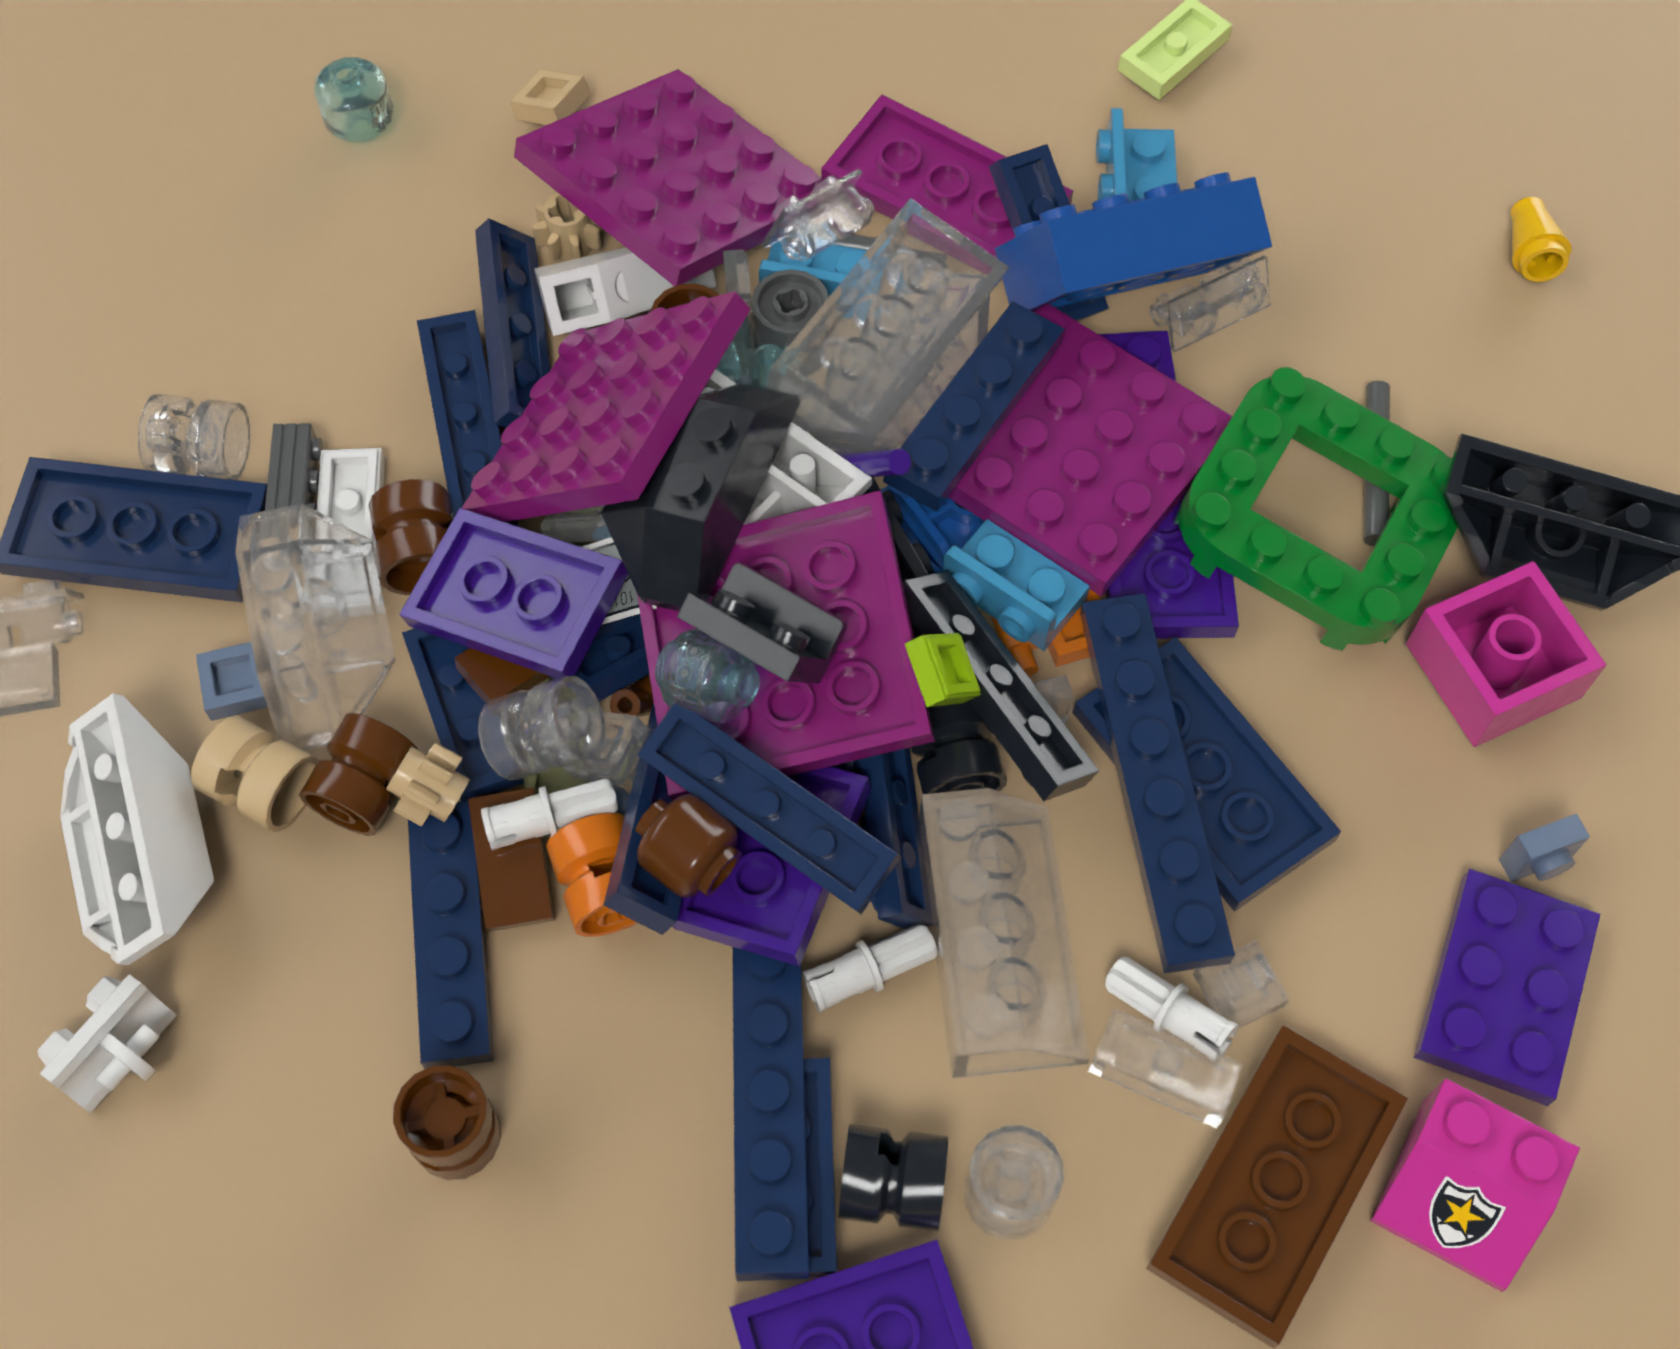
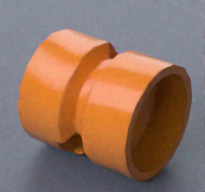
(583, 862)

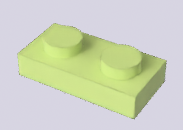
(1174, 47)

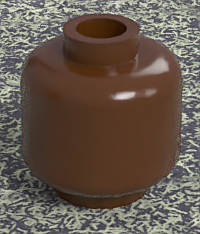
(687, 846)

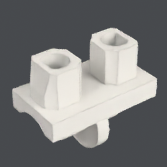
(108, 1044)

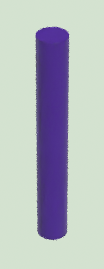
(881, 462)

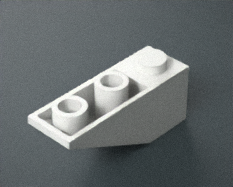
(601, 289)

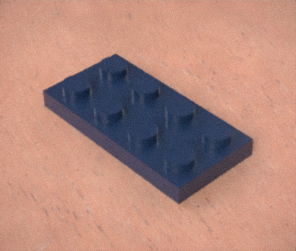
(128, 528)
(1249, 802)

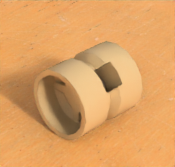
(251, 770)

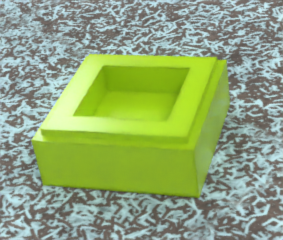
(942, 669)

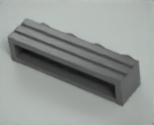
(293, 466)

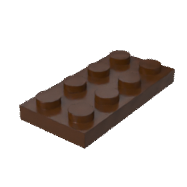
(1277, 1186)

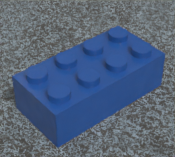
(1133, 243)

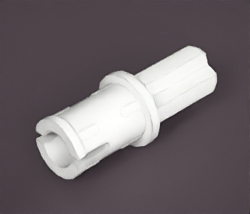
(546, 812)
(869, 966)
(1171, 1008)

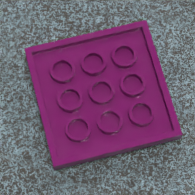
(668, 173)
(606, 411)
(1091, 456)
(869, 694)

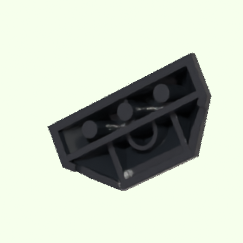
(700, 493)
(1581, 527)

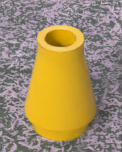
(1538, 243)

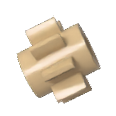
(565, 230)
(428, 784)

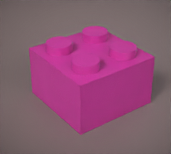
(1504, 653)

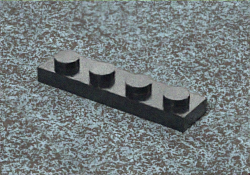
(1008, 699)

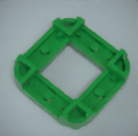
(1347, 602)

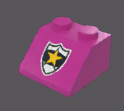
(1474, 1184)

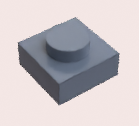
(229, 681)
(1545, 850)

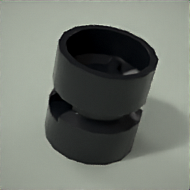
(961, 753)
(893, 1177)

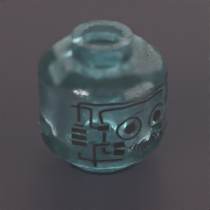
(353, 99)
(706, 677)

